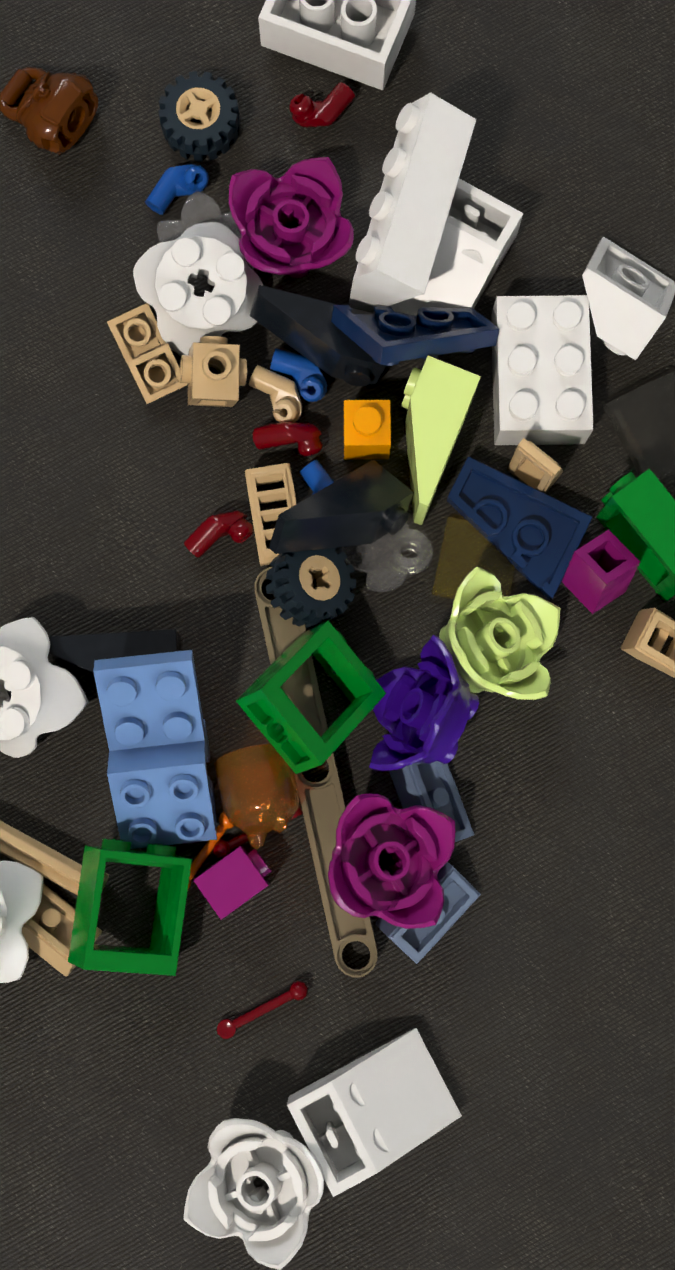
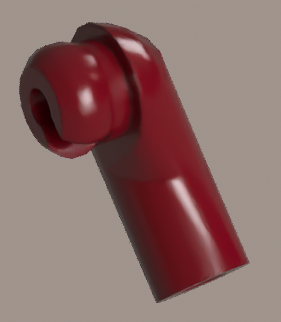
(321, 113)
(287, 433)
(217, 526)

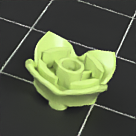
(500, 638)

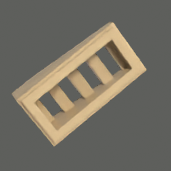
(534, 467)
(263, 476)
(640, 634)

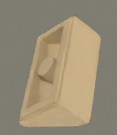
(51, 931)

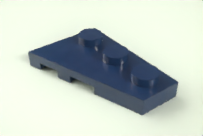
(400, 337)
(520, 522)

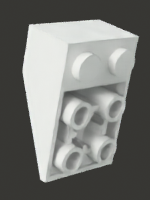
(469, 251)
(373, 1111)

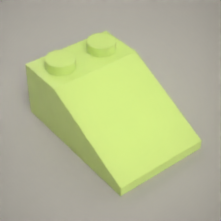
(437, 408)

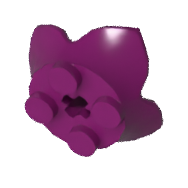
(305, 195)
(419, 846)

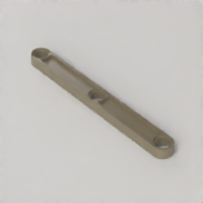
(322, 800)

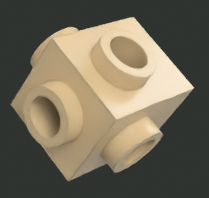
(210, 388)

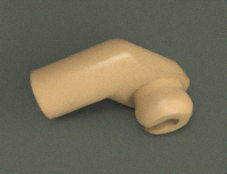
(282, 391)

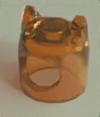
(257, 791)

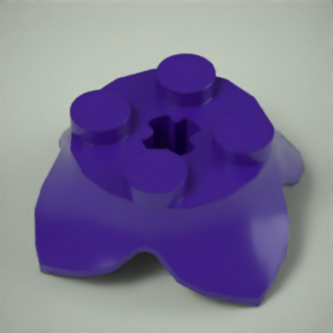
(422, 711)

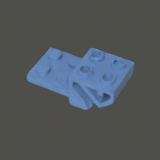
(156, 749)

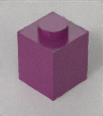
(600, 571)
(233, 880)

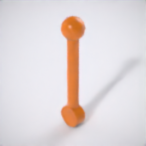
(224, 824)

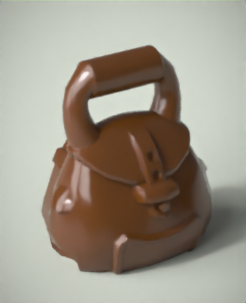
(53, 108)

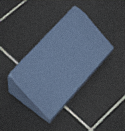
(435, 788)
(457, 899)

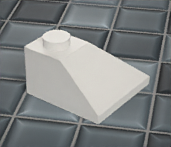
(625, 298)

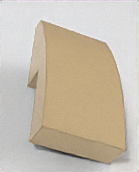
(146, 353)

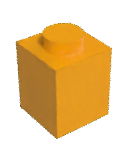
(367, 429)

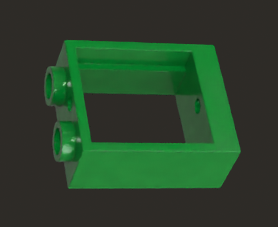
(644, 521)
(284, 723)
(168, 917)

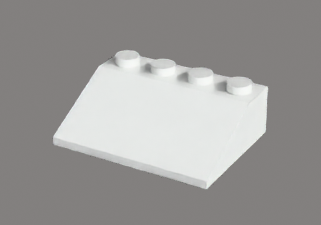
(411, 204)

